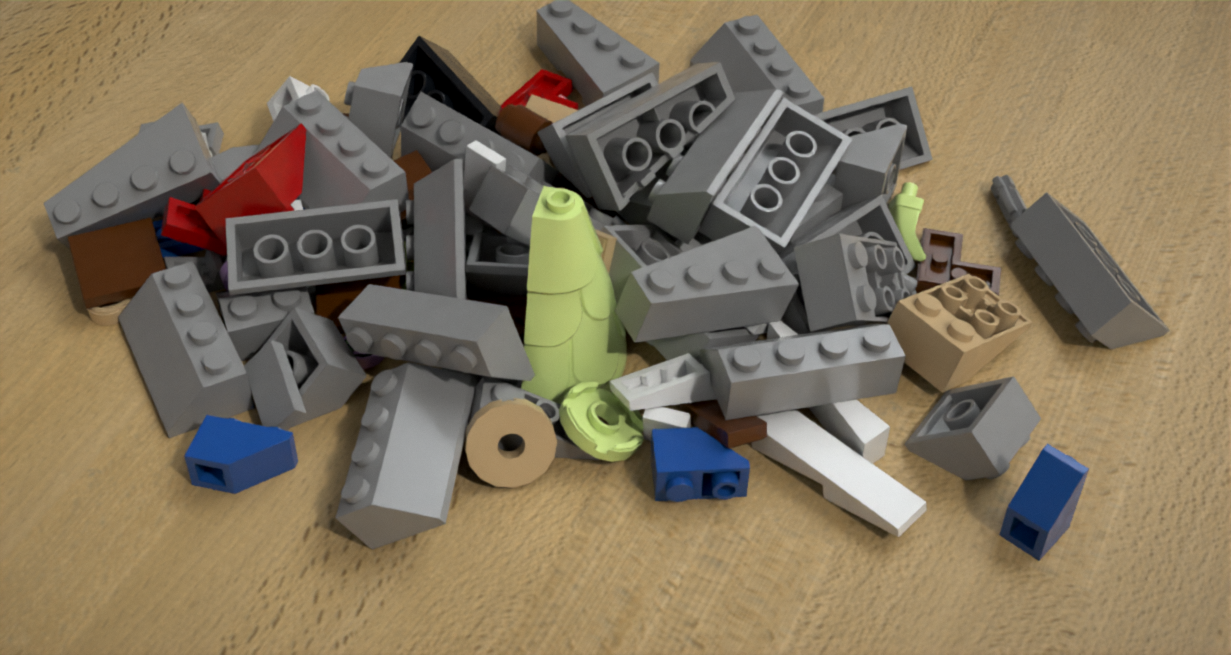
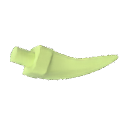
(905, 212)

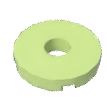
(603, 441)

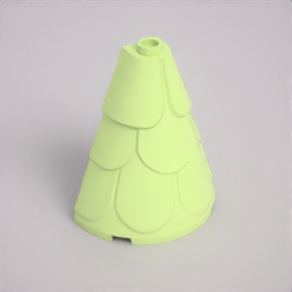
(570, 301)

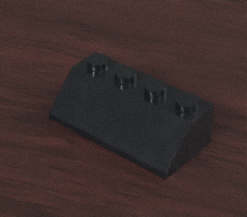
(447, 81)

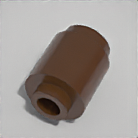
(521, 127)

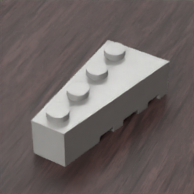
(589, 51)
(639, 136)

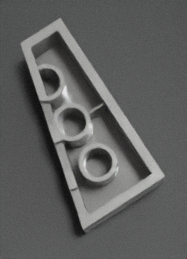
(137, 179)
(708, 289)

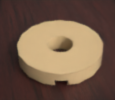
(510, 467)

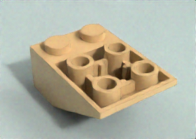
(955, 330)

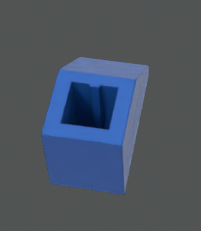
(238, 454)
(695, 466)
(1044, 502)

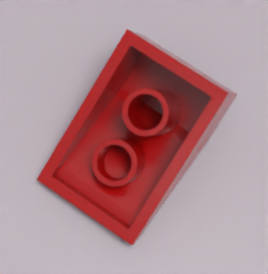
(260, 184)

